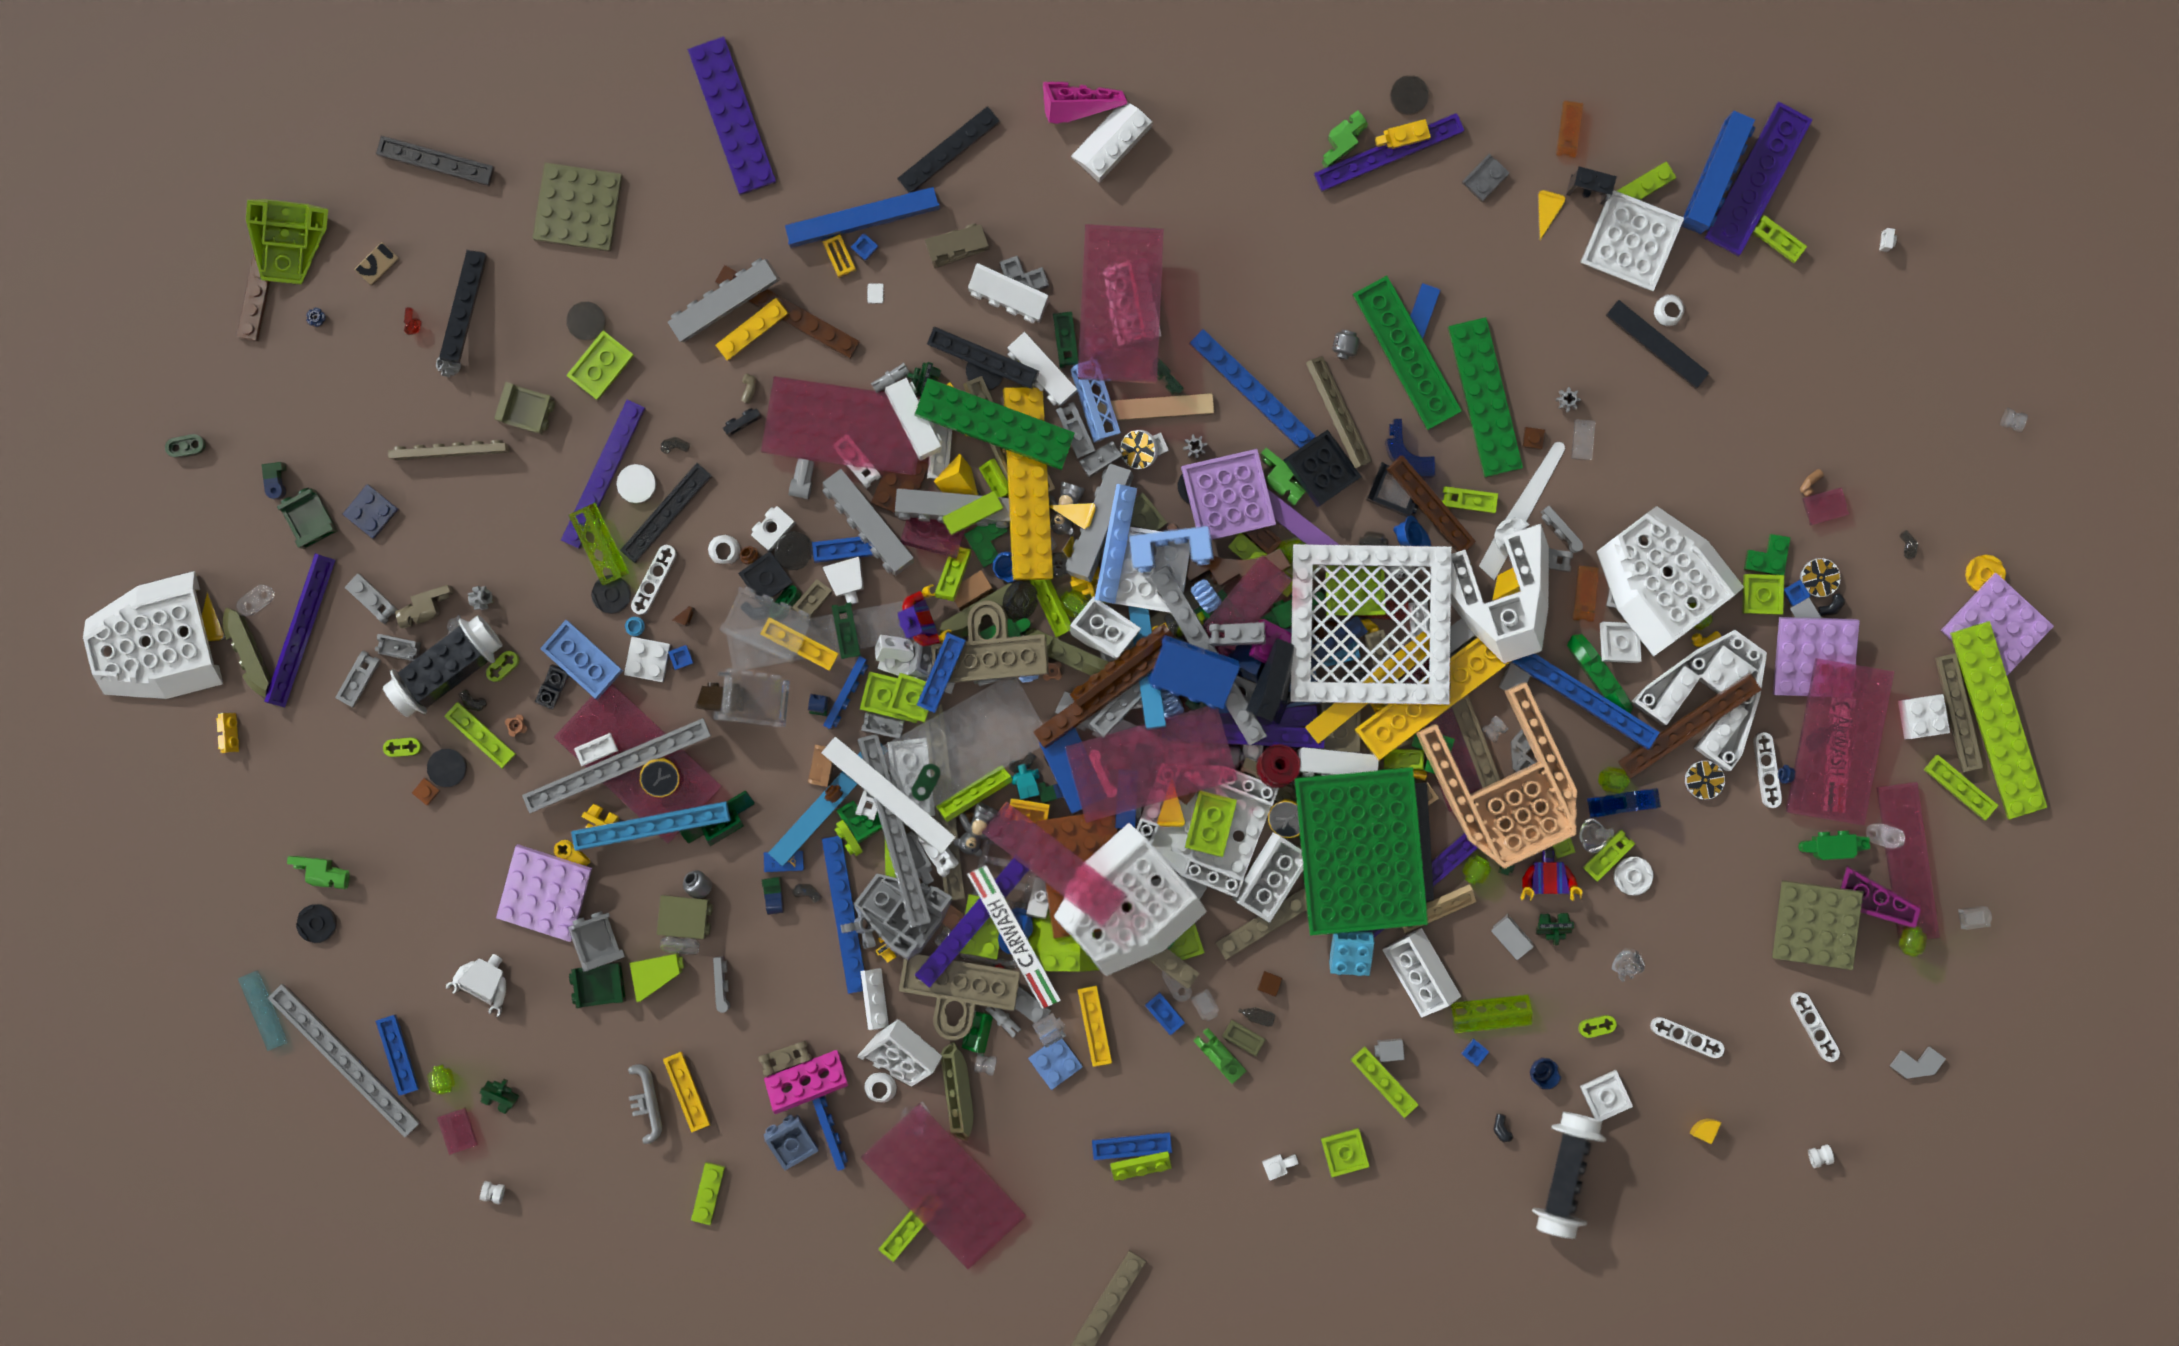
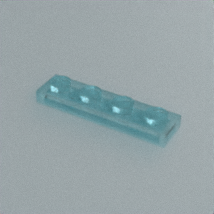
(262, 1010)

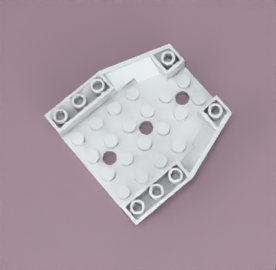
(1656, 603)
(171, 662)
(1219, 873)
(1156, 914)

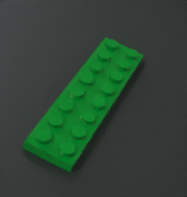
(1407, 352)
(1485, 397)
(994, 424)

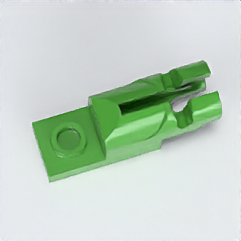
(1343, 138)
(1281, 476)
(320, 872)
(1220, 1056)

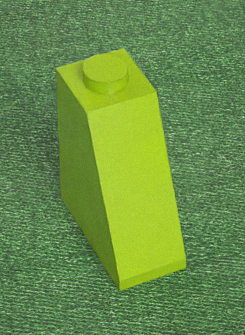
(654, 973)

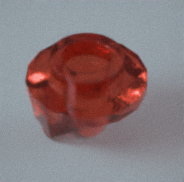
(412, 326)

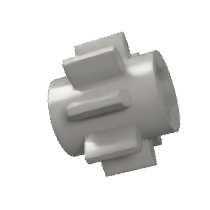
(447, 368)
(1563, 403)
(1196, 451)
(480, 598)

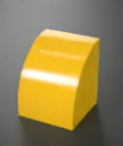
(1706, 1129)

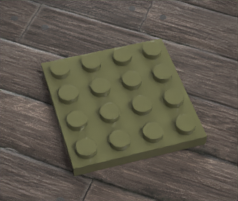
(577, 207)
(1817, 924)

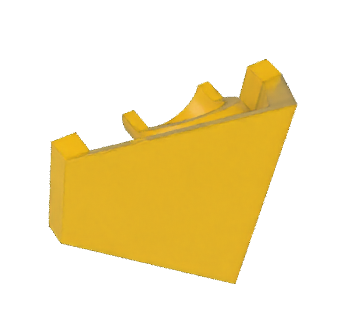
(957, 478)
(1506, 585)

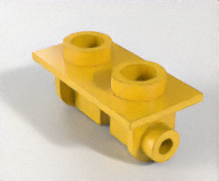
(228, 725)

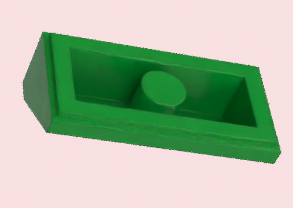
(977, 1038)

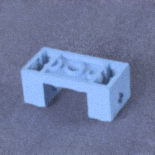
(1143, 551)

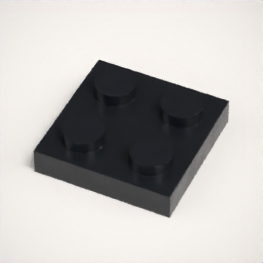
(766, 576)

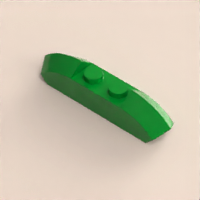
(1598, 672)

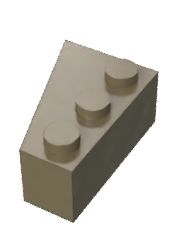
(956, 245)

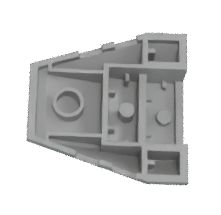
(886, 913)

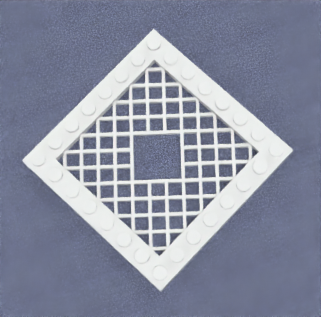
(1358, 555)

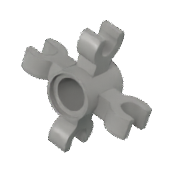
(868, 939)

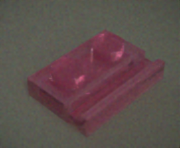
(1825, 506)
(457, 1131)

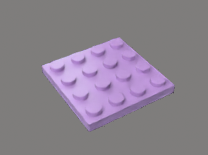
(1229, 494)
(2013, 620)
(1803, 641)
(543, 892)

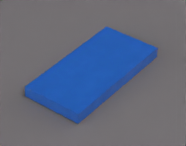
(1061, 769)

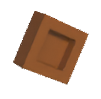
(426, 791)

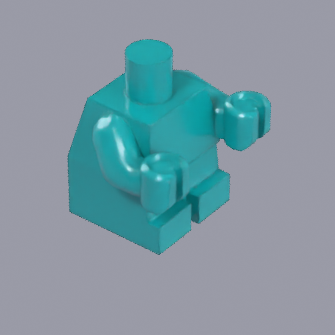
(1026, 781)

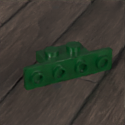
(716, 832)

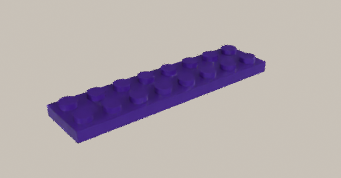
(731, 115)
(1758, 178)

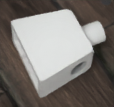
(846, 578)

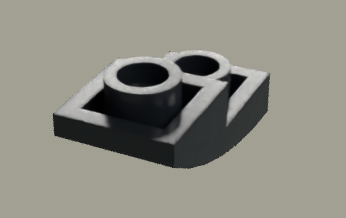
(552, 687)

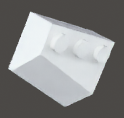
(901, 1053)

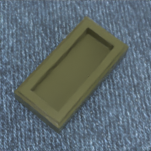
(1243, 1037)

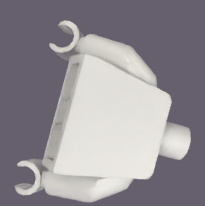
(482, 981)

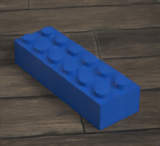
(1717, 172)

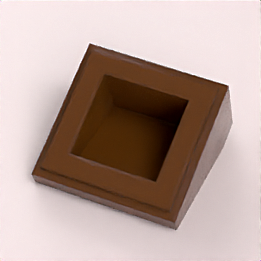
(685, 616)
(1321, 632)
(1269, 983)

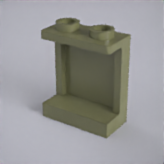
(524, 408)
(684, 917)

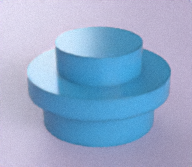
(634, 626)

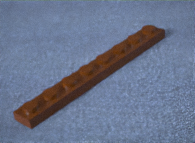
(802, 319)
(1075, 715)
(1691, 725)

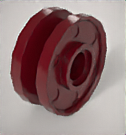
(1286, 758)

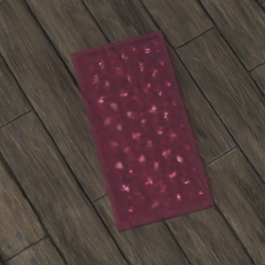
(1120, 304)
(836, 426)
(631, 728)
(1840, 741)
(1151, 765)
(943, 1186)

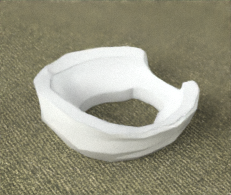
(1659, 310)
(734, 545)
(884, 1078)

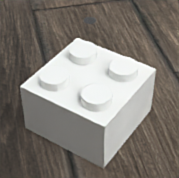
(1923, 716)

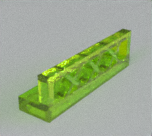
(604, 540)
(1492, 1017)

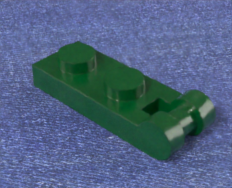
(1065, 338)
(846, 631)

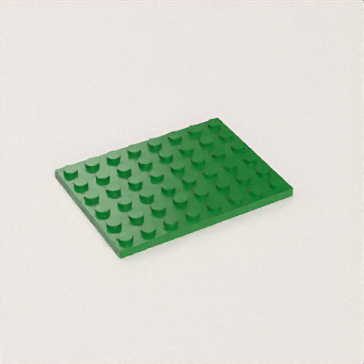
(1361, 851)

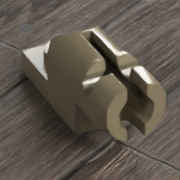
(423, 607)

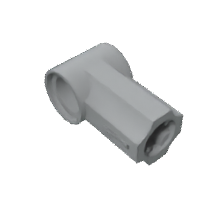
(801, 483)

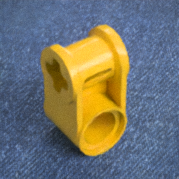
(572, 855)

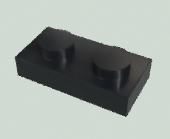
(749, 417)

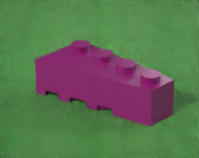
(1880, 900)

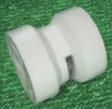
(1821, 1156)
(492, 1192)

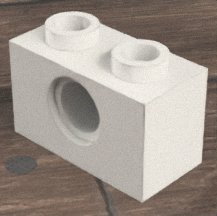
(784, 525)

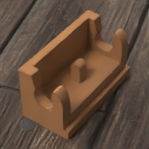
(973, 590)
(821, 768)

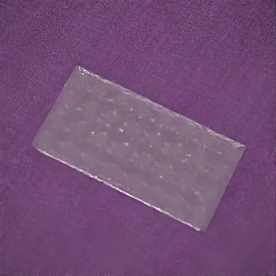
(965, 742)

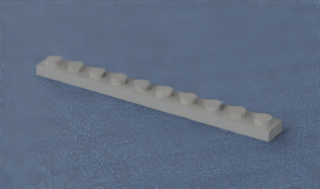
(1197, 636)
(616, 765)
(897, 842)
(344, 1060)

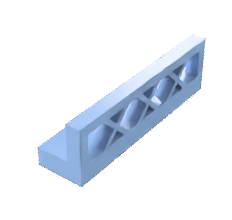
(1090, 408)

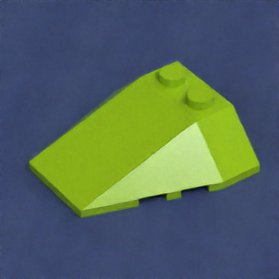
(284, 237)
(1058, 953)

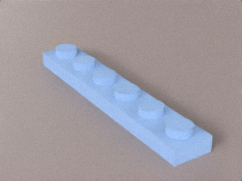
(1115, 543)

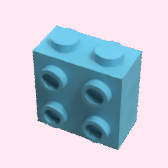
(1351, 953)

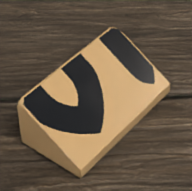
(376, 263)

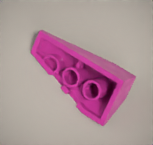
(1072, 103)

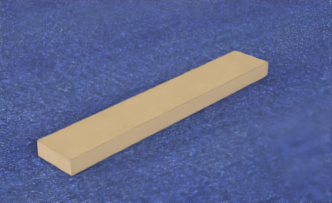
(1160, 407)

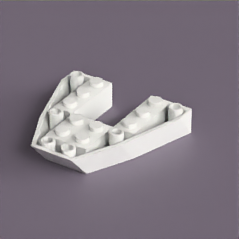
(1515, 623)
(1717, 667)

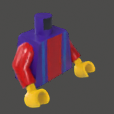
(917, 619)
(1549, 878)

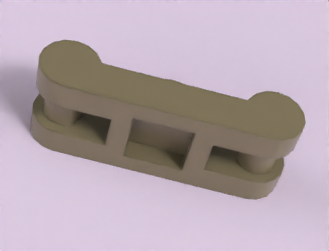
(785, 1057)

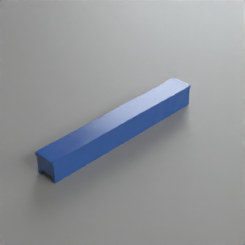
(862, 217)

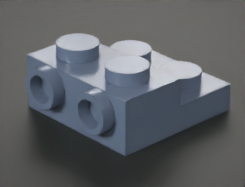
(790, 1141)

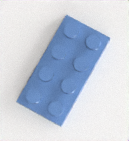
(581, 659)

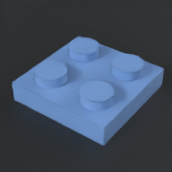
(1055, 1063)

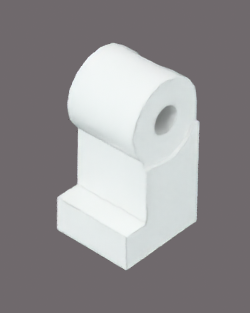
(894, 648)

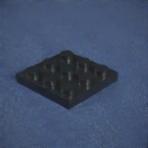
(1322, 468)

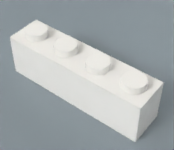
(1049, 377)
(917, 429)
(1334, 762)

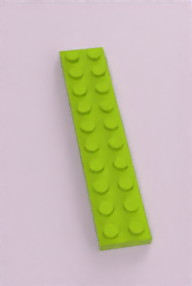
(1998, 720)

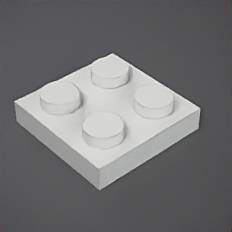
(1619, 643)
(647, 659)
(1606, 1096)

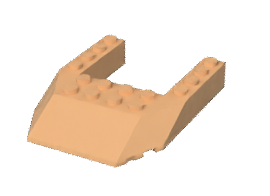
(1519, 811)

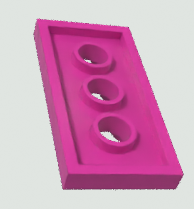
(816, 1088)

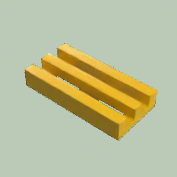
(845, 270)

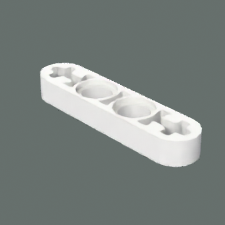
(651, 578)
(1770, 769)
(1817, 1025)
(1687, 1037)

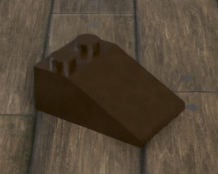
(710, 697)

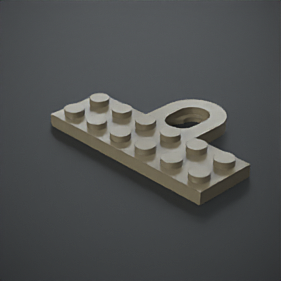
(1001, 654)
(964, 983)

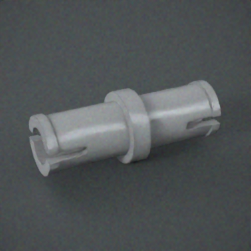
(890, 377)
(1004, 1020)

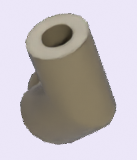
(750, 388)

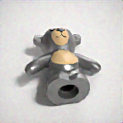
(1069, 495)
(970, 841)

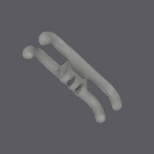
(647, 1102)

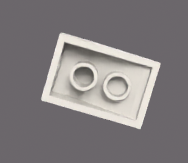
(1103, 629)

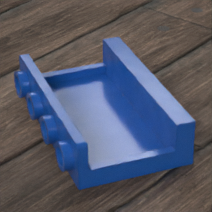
(1194, 672)

